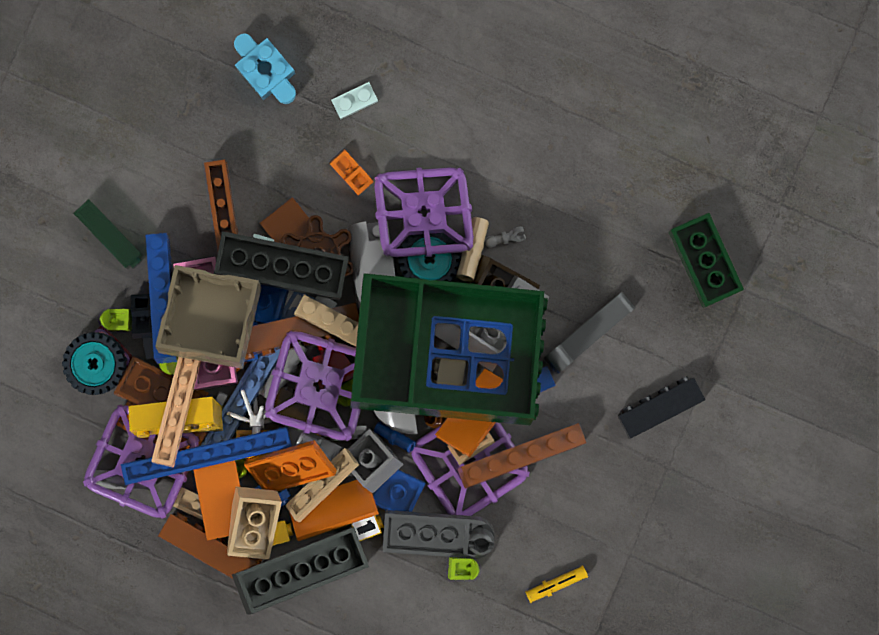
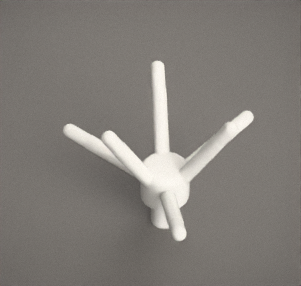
(257, 419)

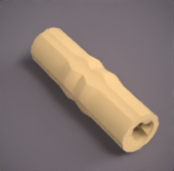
(470, 259)

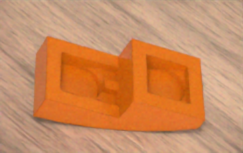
(351, 172)

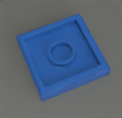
(399, 492)

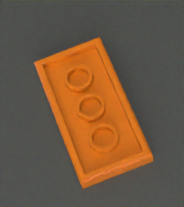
(468, 434)
(290, 467)
(216, 493)
(341, 507)

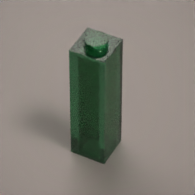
(109, 234)

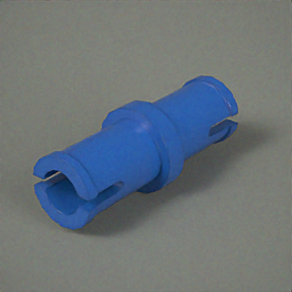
(395, 437)

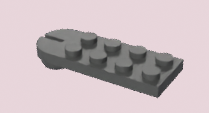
(437, 534)

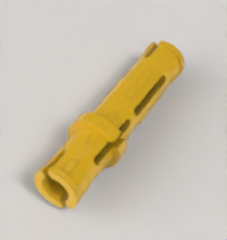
(533, 595)

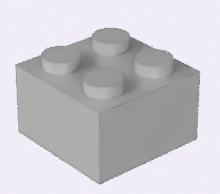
(375, 461)

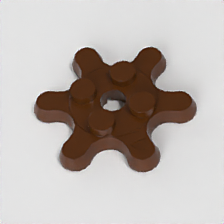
(318, 239)

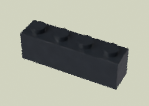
(660, 408)

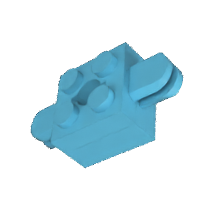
(265, 68)

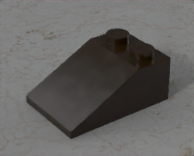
(496, 274)

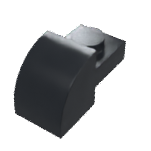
(141, 316)

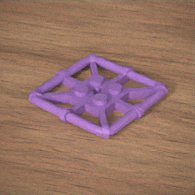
(414, 222)
(305, 391)
(133, 449)
(453, 466)

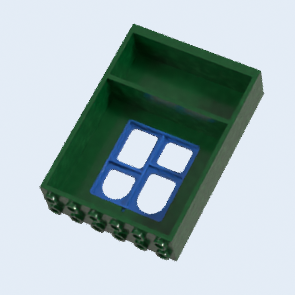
(398, 348)

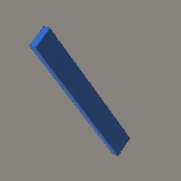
(209, 455)

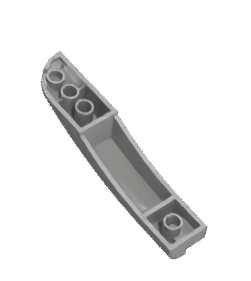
(368, 258)

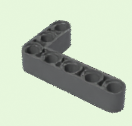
(589, 333)

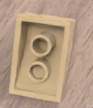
(253, 522)

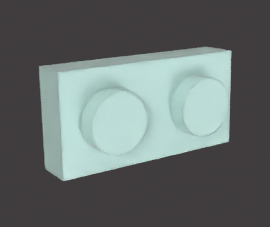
(354, 100)

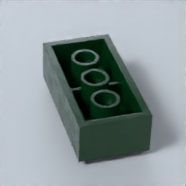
(711, 247)

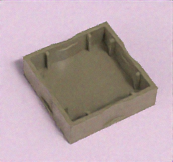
(208, 317)

